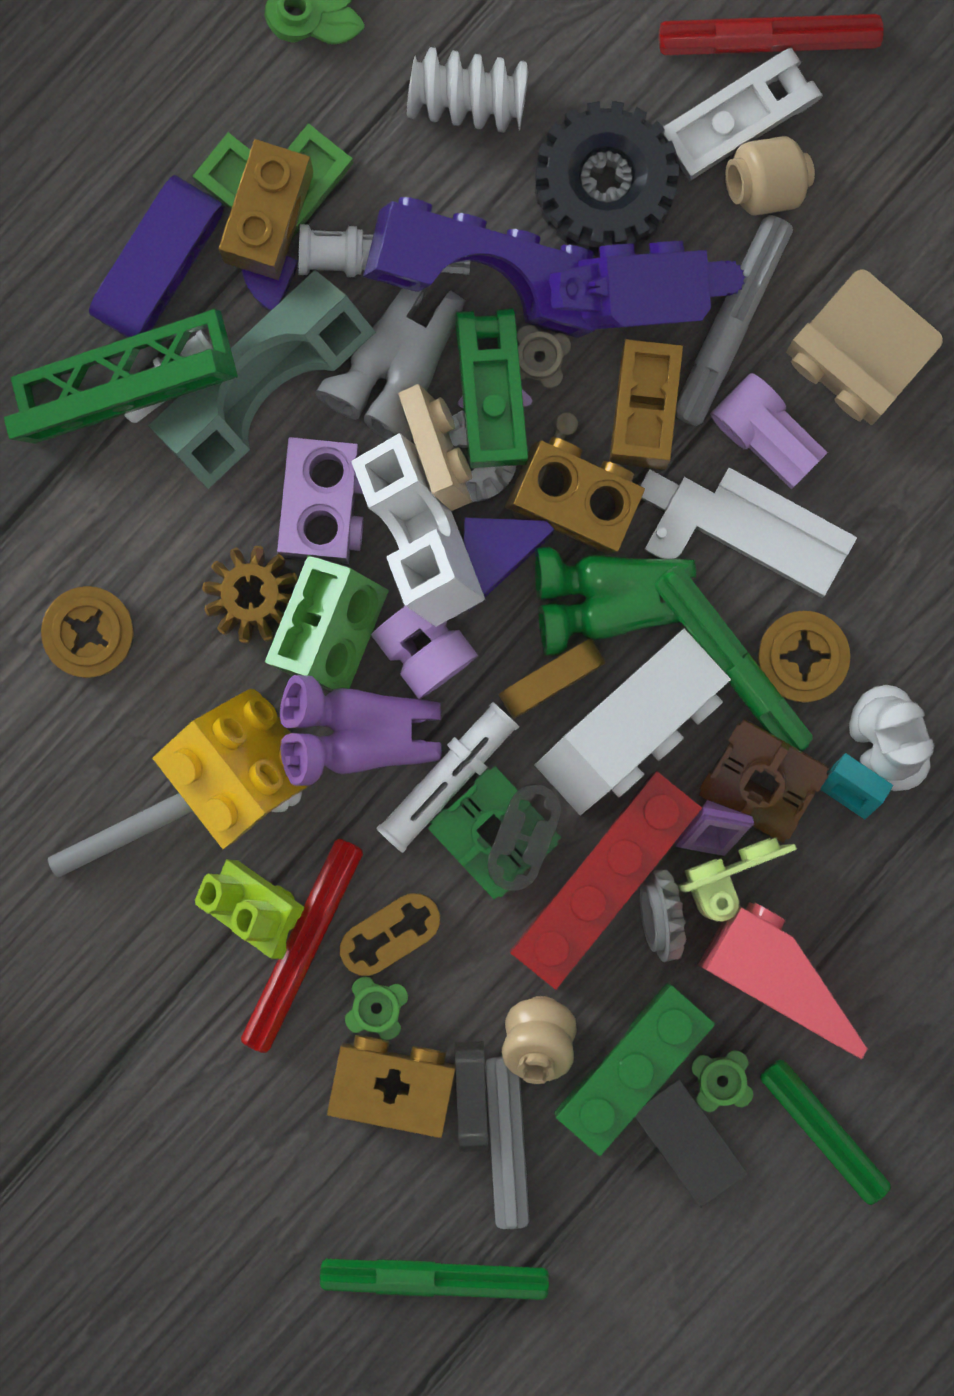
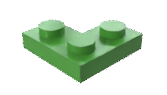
(225, 166)

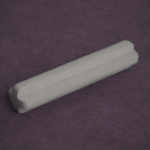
(507, 1145)

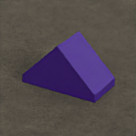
(501, 546)

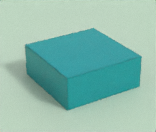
(856, 786)

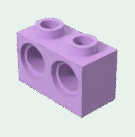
(306, 501)

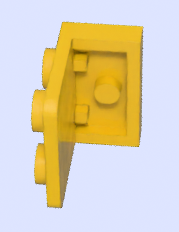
(230, 765)

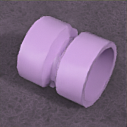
(435, 662)

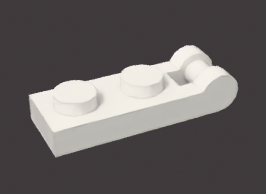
(739, 114)

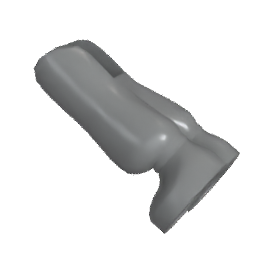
(400, 354)

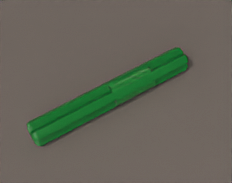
(731, 656)
(433, 1278)

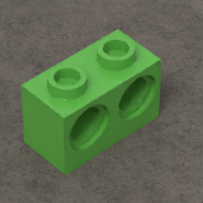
(327, 624)

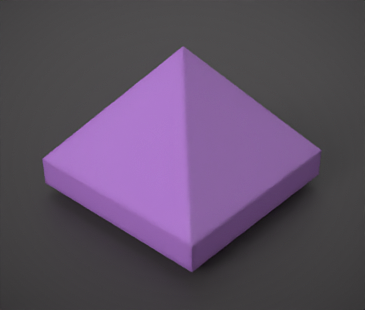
(715, 829)

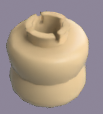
(539, 1040)

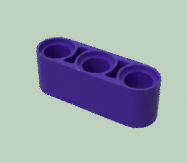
(156, 258)

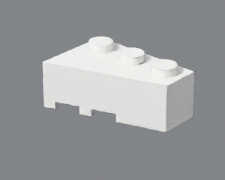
(634, 722)

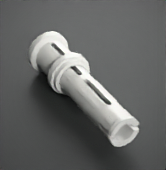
(343, 252)

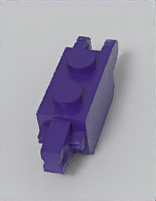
(644, 288)

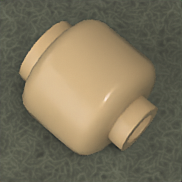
(769, 175)

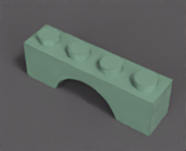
(304, 333)

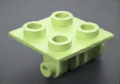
(713, 886)

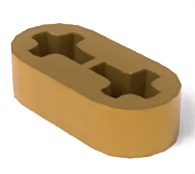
(552, 678)
(397, 946)

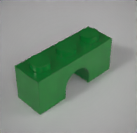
(634, 1069)

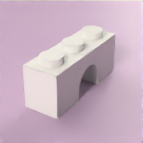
(431, 557)

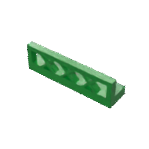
(125, 390)

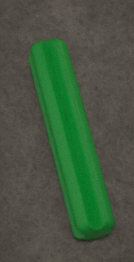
(825, 1132)

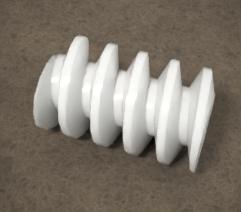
(467, 90)

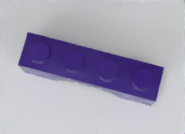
(416, 245)

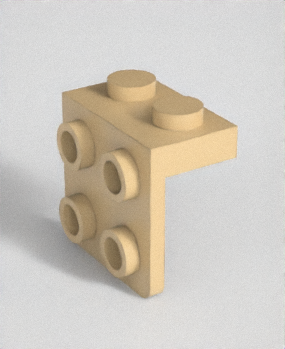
(864, 346)

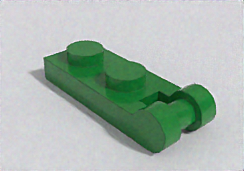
(491, 390)

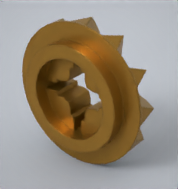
(822, 637)
(60, 638)

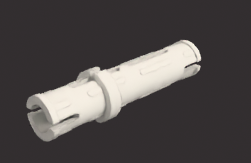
(494, 728)

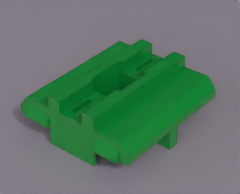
(458, 832)

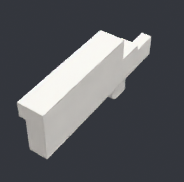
(750, 522)

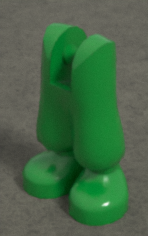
(617, 596)

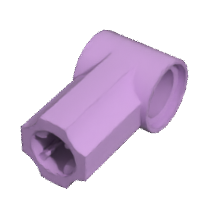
(757, 420)

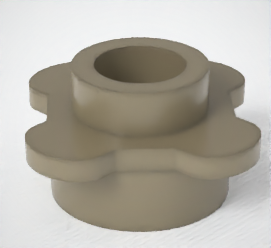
(553, 347)

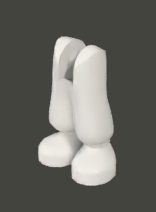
(897, 733)

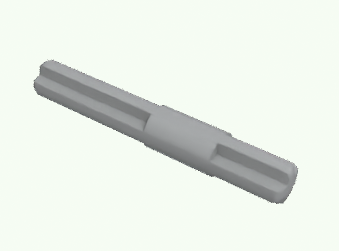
(732, 321)

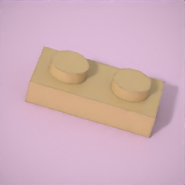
(443, 465)

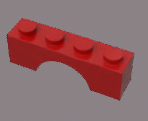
(605, 880)

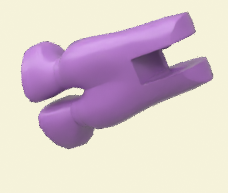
(367, 729)

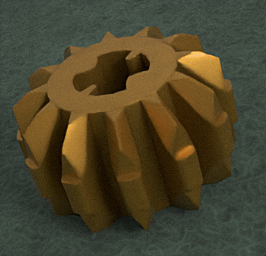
(232, 599)

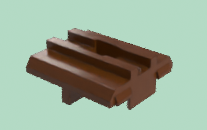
(756, 749)

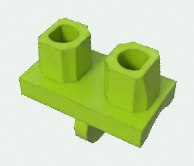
(250, 907)

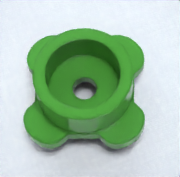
(386, 1021)
(713, 1095)

